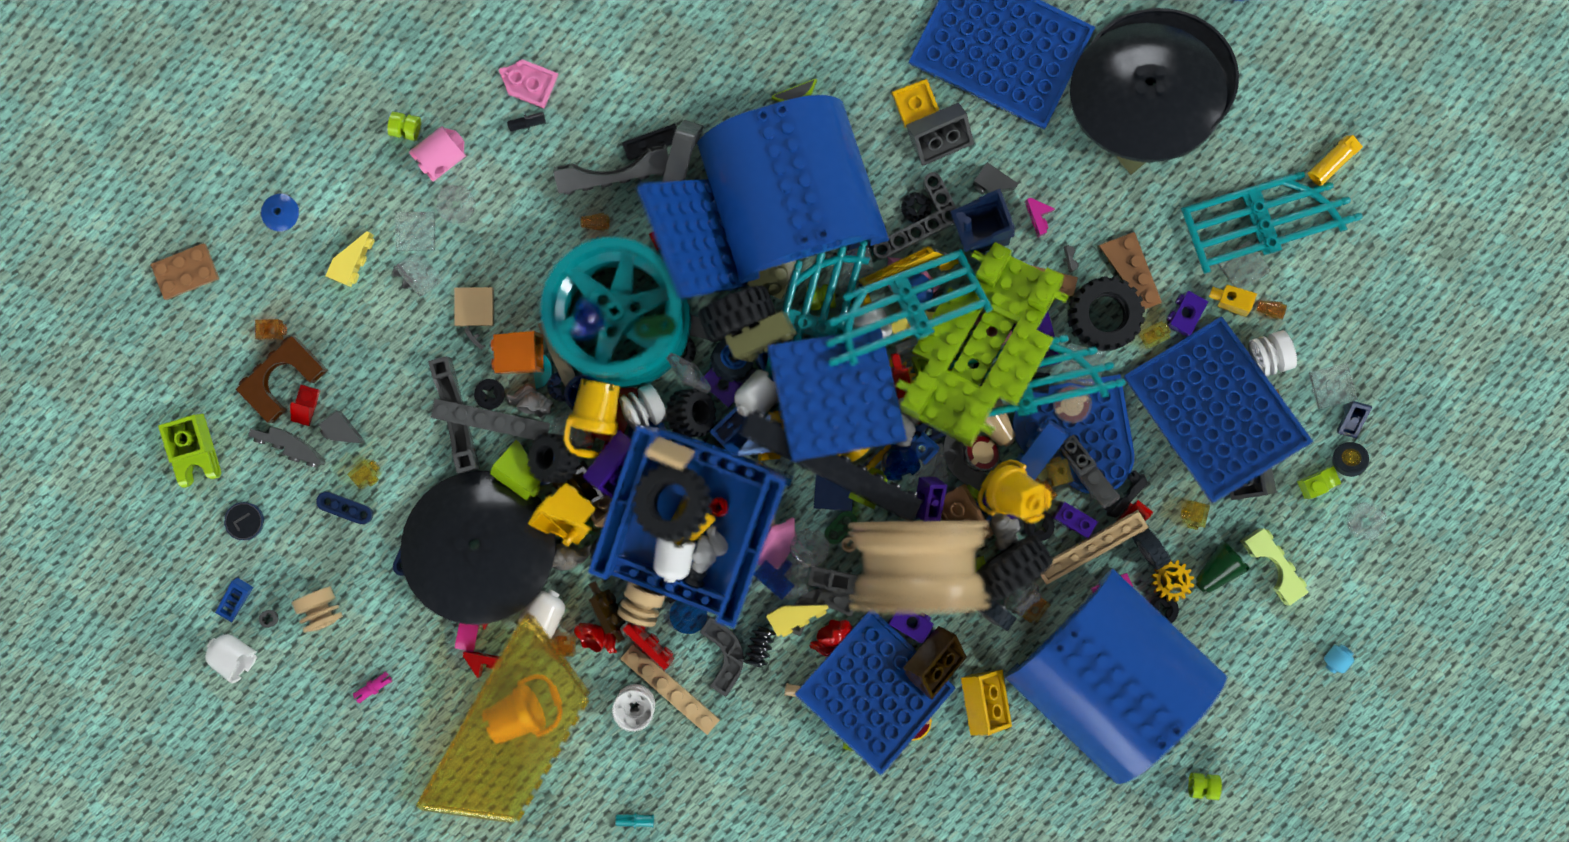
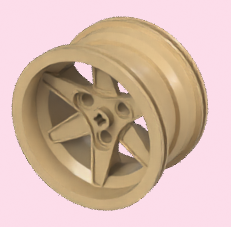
(919, 566)

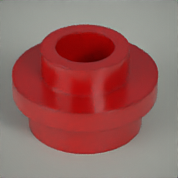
(715, 507)

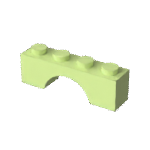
(1288, 585)

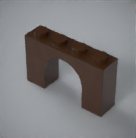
(256, 386)

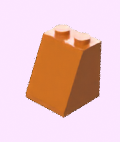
(518, 352)

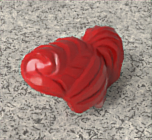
(831, 636)
(594, 637)

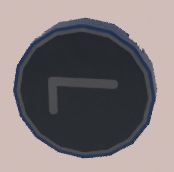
(244, 521)

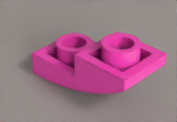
(466, 637)

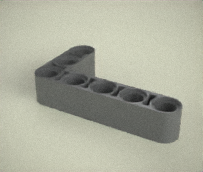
(684, 141)
(922, 225)

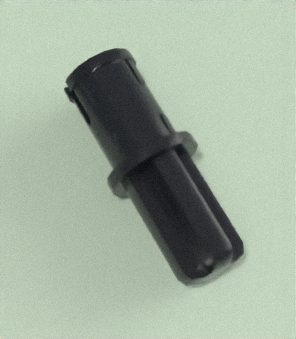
(526, 122)

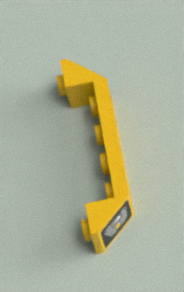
(915, 259)

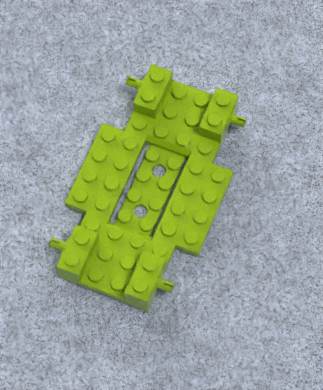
(954, 399)

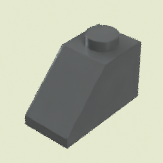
(993, 179)
(339, 428)

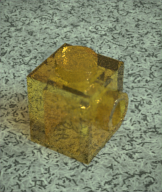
(1155, 334)
(1059, 471)
(365, 474)
(1195, 514)

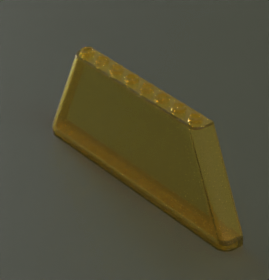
(509, 731)

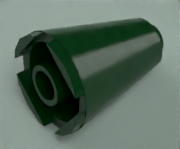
(1221, 568)

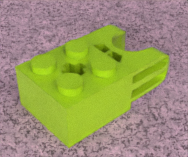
(189, 452)

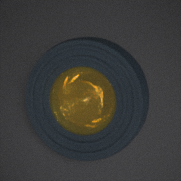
(1350, 459)

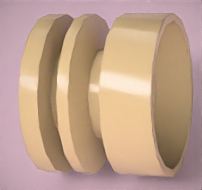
(640, 605)
(317, 609)

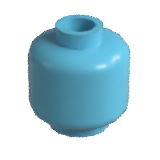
(1339, 659)

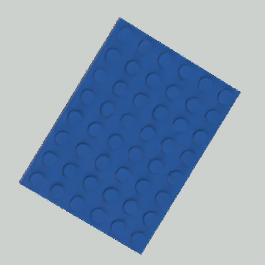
(1004, 52)
(1217, 409)

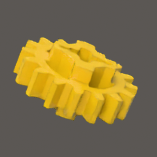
(1179, 585)

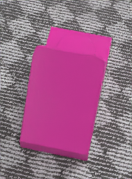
(1036, 211)

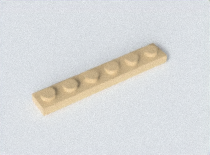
(1095, 546)
(670, 689)

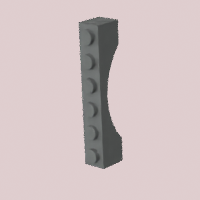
(573, 177)
(488, 419)
(460, 435)

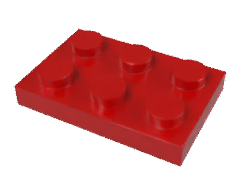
(649, 644)

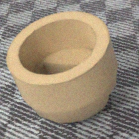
(845, 541)

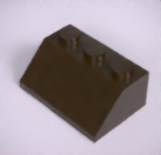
(935, 662)

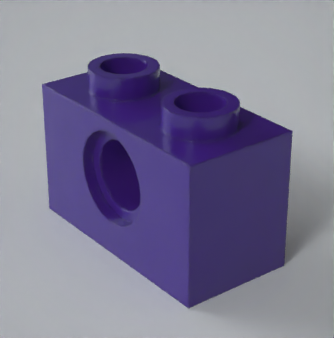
(1194, 305)
(725, 396)
(932, 493)
(1074, 519)
(919, 631)

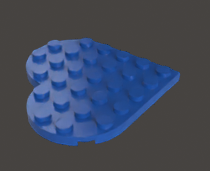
(1102, 434)

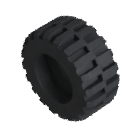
(1130, 306)
(736, 312)
(647, 502)
(1015, 567)

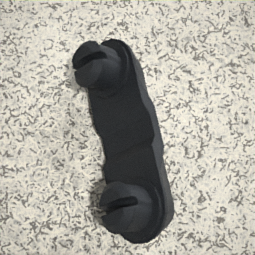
(1138, 483)

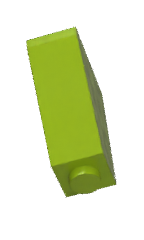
(514, 472)

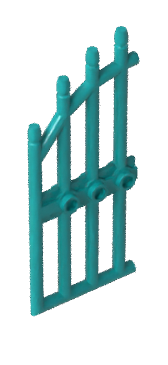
(1261, 220)
(909, 304)
(814, 325)
(1028, 405)

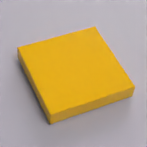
(915, 101)

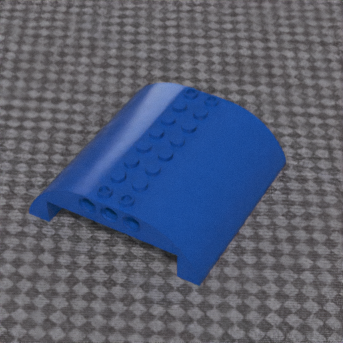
(789, 183)
(752, 499)
(1119, 680)

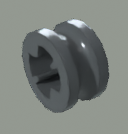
(273, 614)

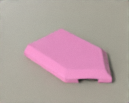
(529, 82)
(778, 543)

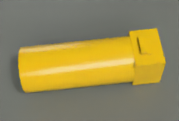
(1334, 159)

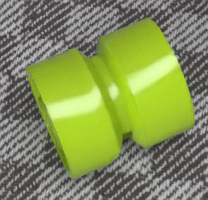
(404, 126)
(819, 296)
(1204, 786)

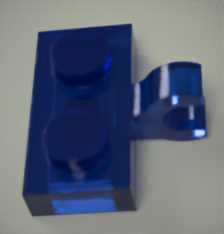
(774, 578)

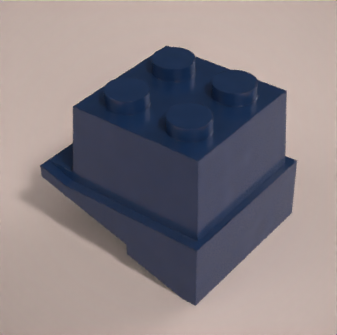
(984, 222)

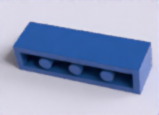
(1042, 447)

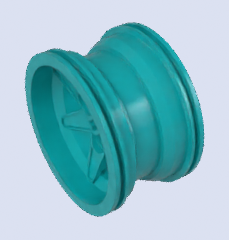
(574, 273)

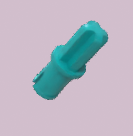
(634, 820)

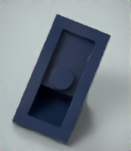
(1353, 419)

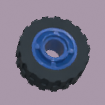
(724, 367)

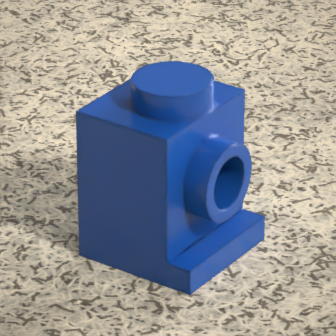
(931, 447)

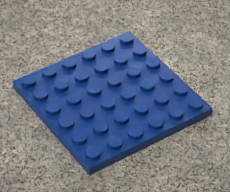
(690, 236)
(838, 405)
(867, 694)

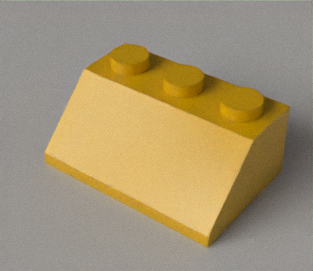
(986, 702)

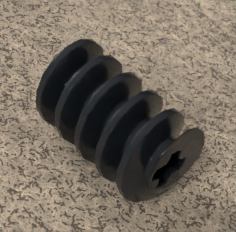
(760, 647)

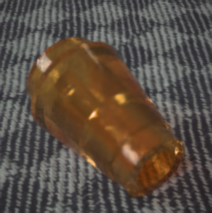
(596, 221)
(1272, 309)

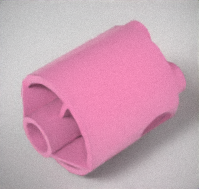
(439, 152)

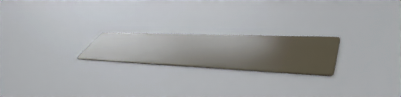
(564, 368)

